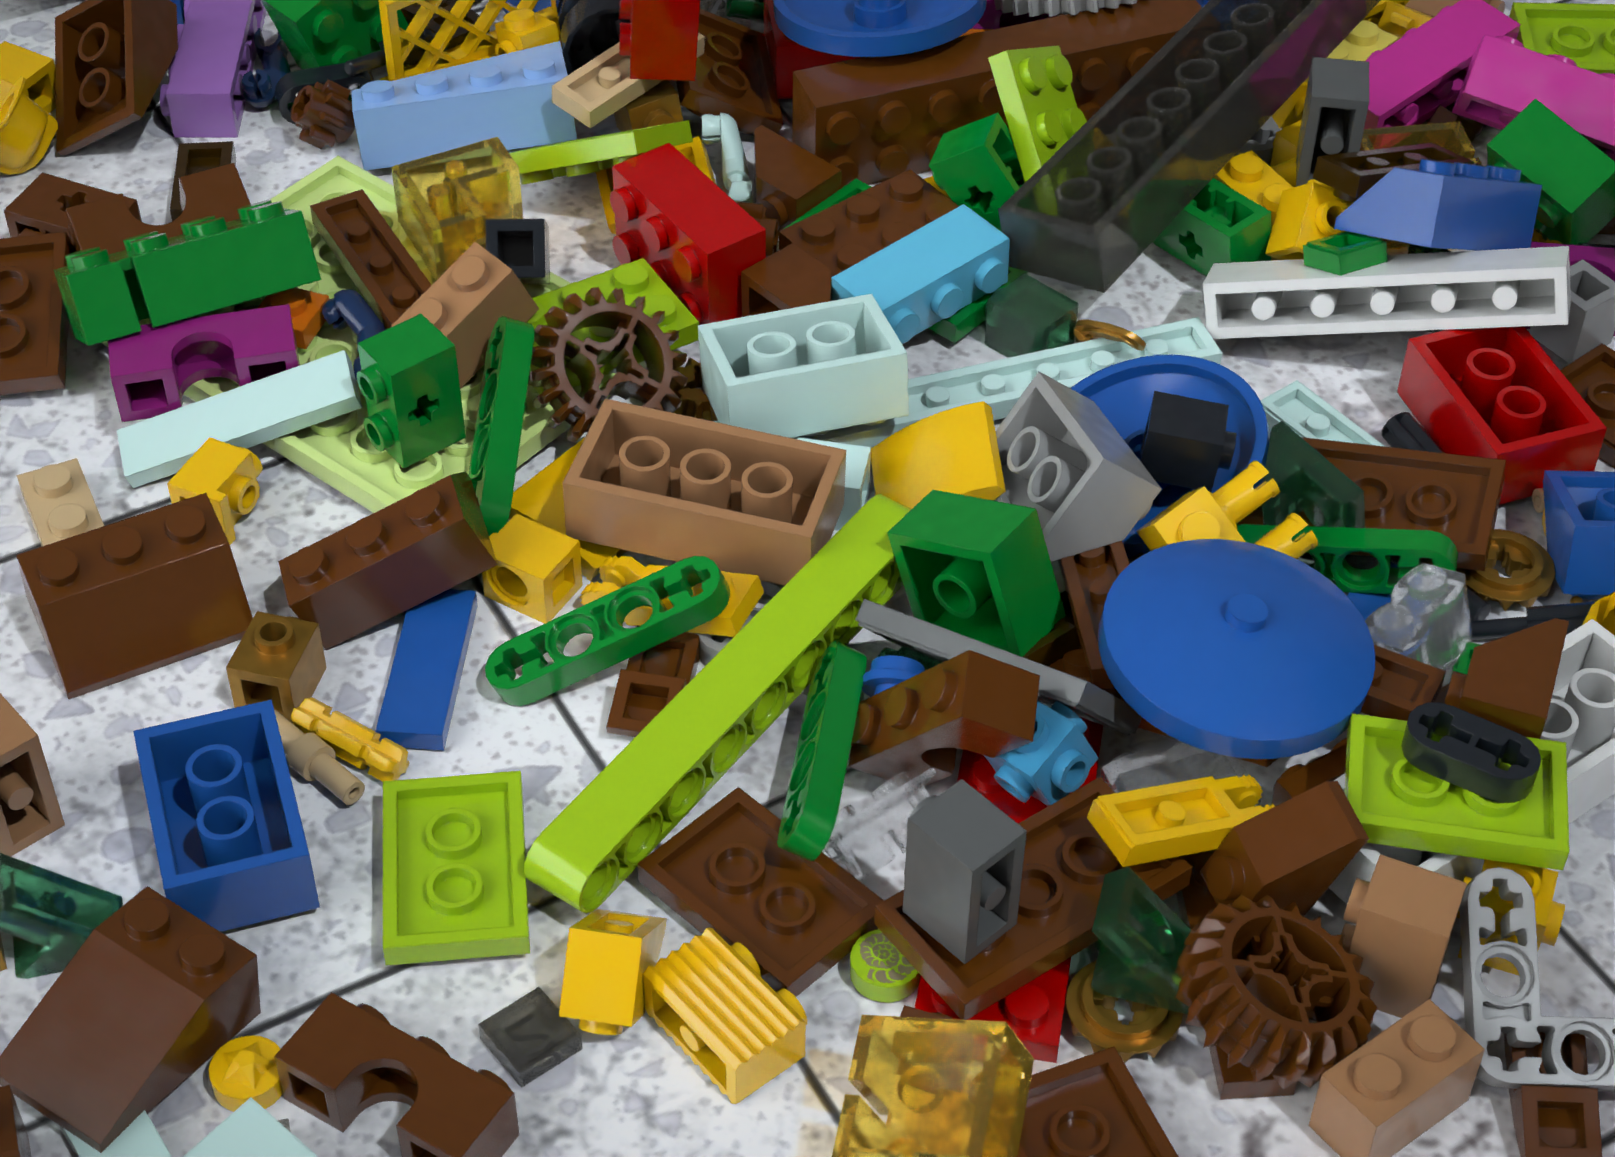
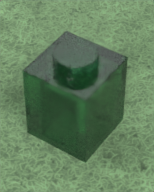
(1029, 318)

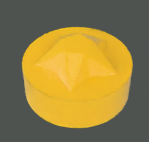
(245, 1070)

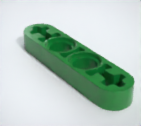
(501, 419)
(1338, 542)
(610, 639)
(822, 752)

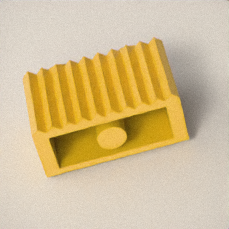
(725, 1014)

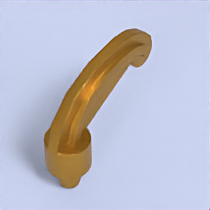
(1090, 329)

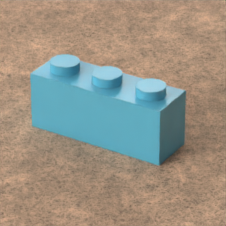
(930, 271)

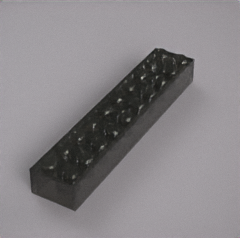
(1167, 135)

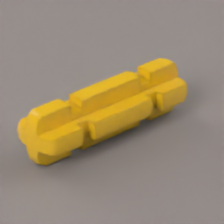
(352, 740)

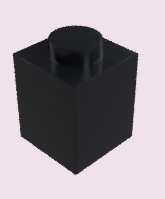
(522, 247)
(1186, 441)

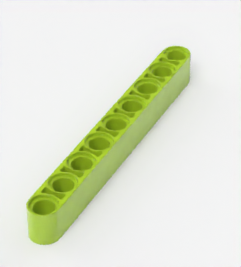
(716, 715)

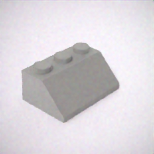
(1071, 468)

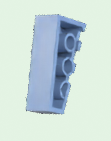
(462, 106)

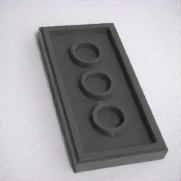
(1054, 686)

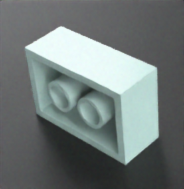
(805, 368)

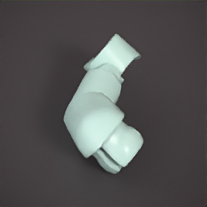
(734, 164)

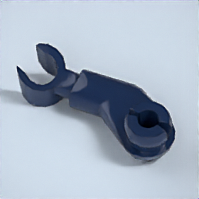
(261, 89)
(352, 310)

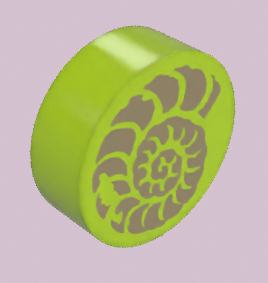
(881, 970)

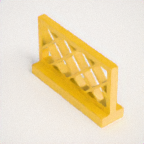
(476, 46)

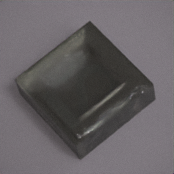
(530, 1037)

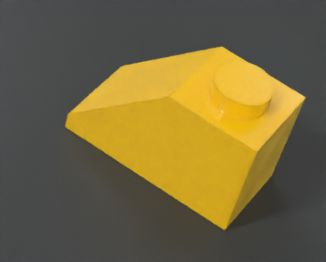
(607, 968)

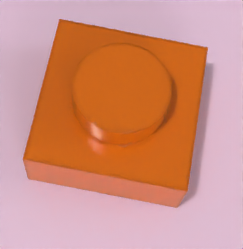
(305, 312)

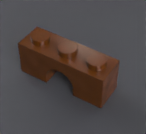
(202, 194)
(954, 705)
(354, 1059)

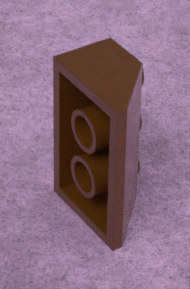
(389, 560)
(136, 595)

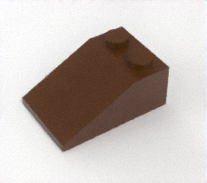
(109, 65)
(131, 1018)

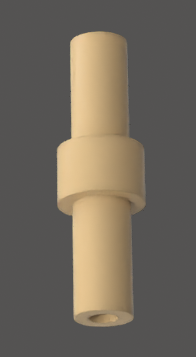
(316, 761)

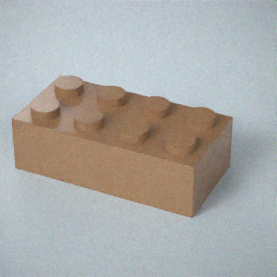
(703, 490)

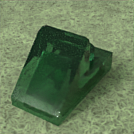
(1309, 484)
(48, 915)
(1138, 943)

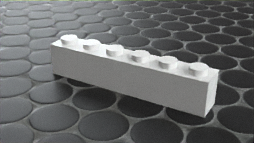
(1394, 296)

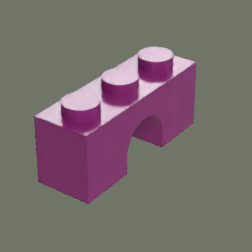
(161, 362)

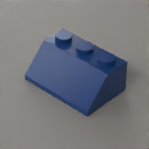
(1448, 207)
(1581, 530)

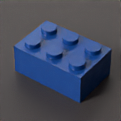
(226, 817)

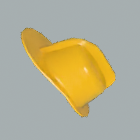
(24, 131)

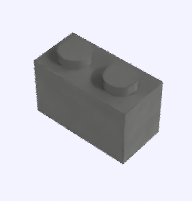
(1332, 112)
(963, 870)

